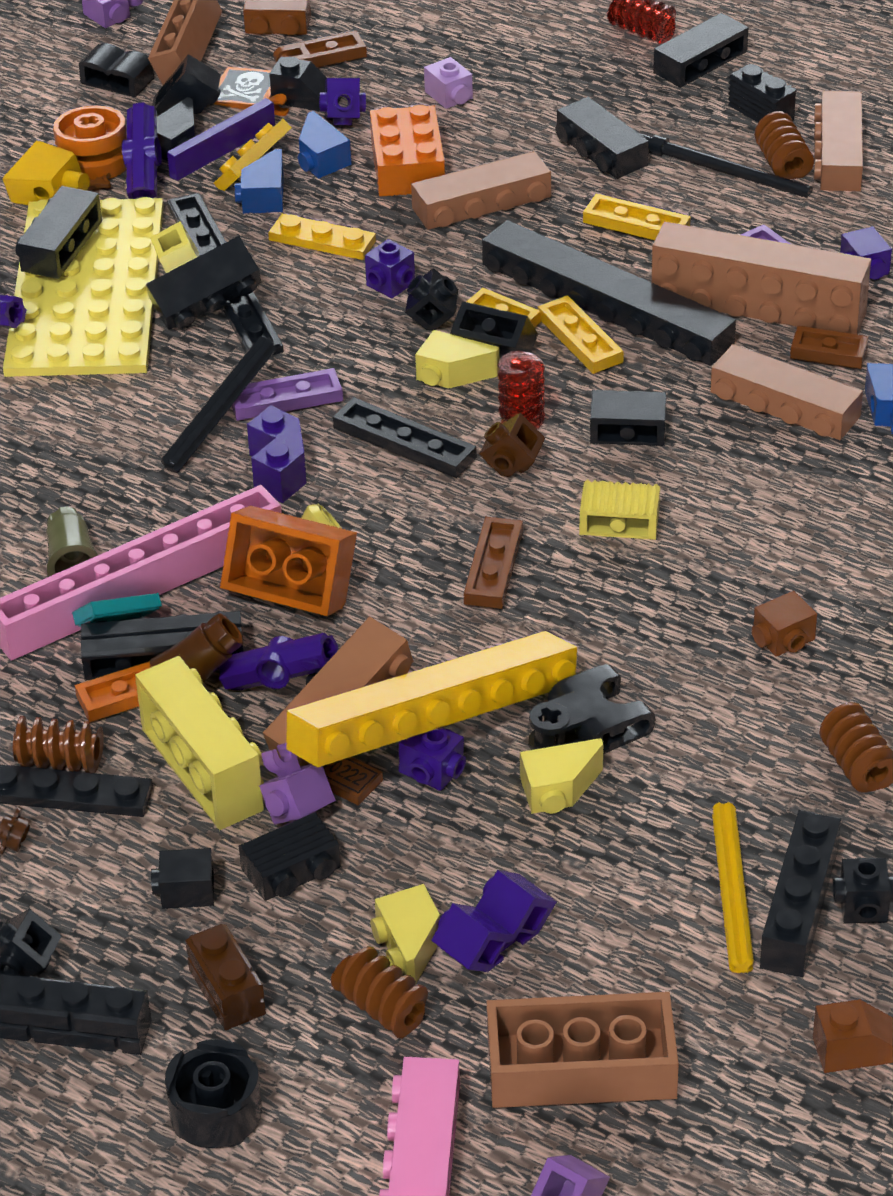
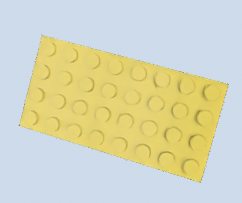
(99, 307)

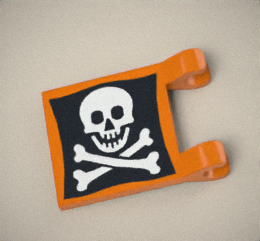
(246, 87)

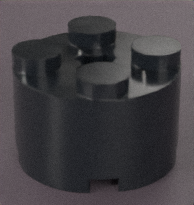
(213, 1094)

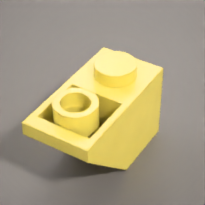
(174, 247)
(406, 926)

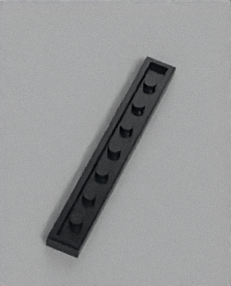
(243, 312)

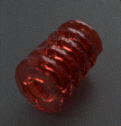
(645, 18)
(521, 387)

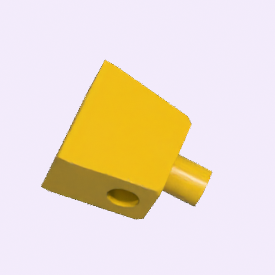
(42, 173)

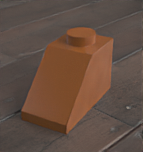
(852, 1036)

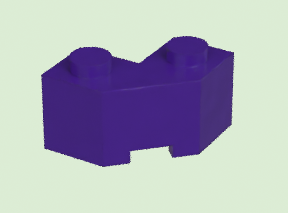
(277, 453)
(506, 913)

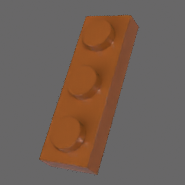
(493, 562)

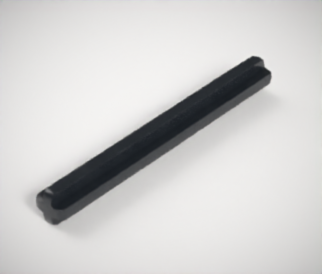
(218, 404)

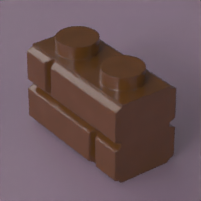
(225, 976)

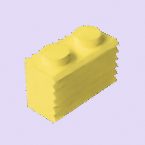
(619, 510)

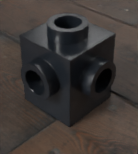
(431, 299)
(864, 890)
(26, 944)

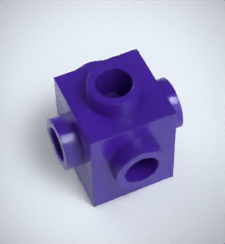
(350, 90)
(389, 268)
(433, 757)

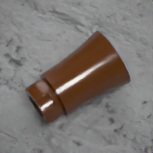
(206, 646)

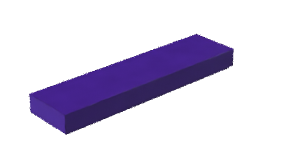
(219, 139)

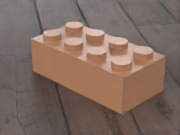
(582, 1049)

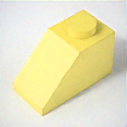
(455, 360)
(559, 774)

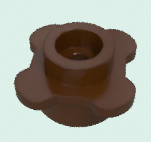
(13, 831)

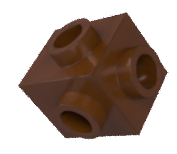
(512, 445)

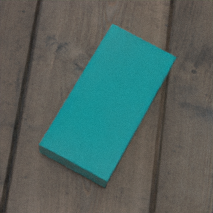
(117, 609)

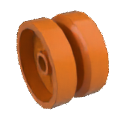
(94, 137)

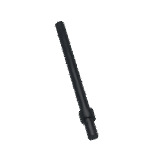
(661, 145)

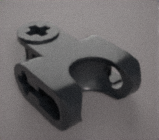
(580, 712)

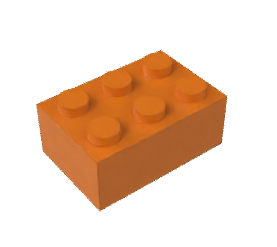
(405, 147)
(288, 560)

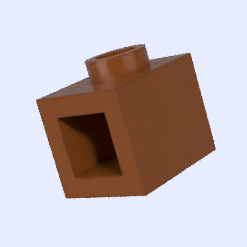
(784, 624)

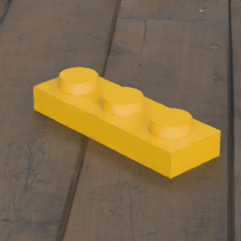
(251, 152)
(629, 216)
(322, 236)
(580, 334)

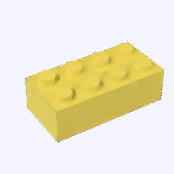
(200, 742)

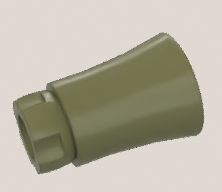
(67, 540)

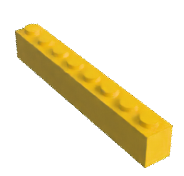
(428, 698)

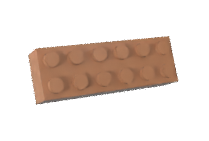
(762, 278)

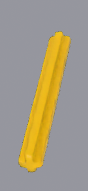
(732, 888)

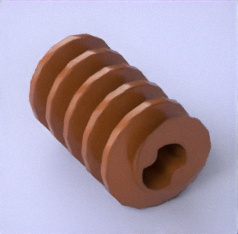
(783, 146)
(57, 746)
(858, 747)
(381, 990)

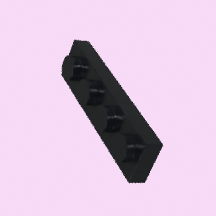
(405, 437)
(74, 790)

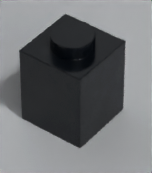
(184, 878)

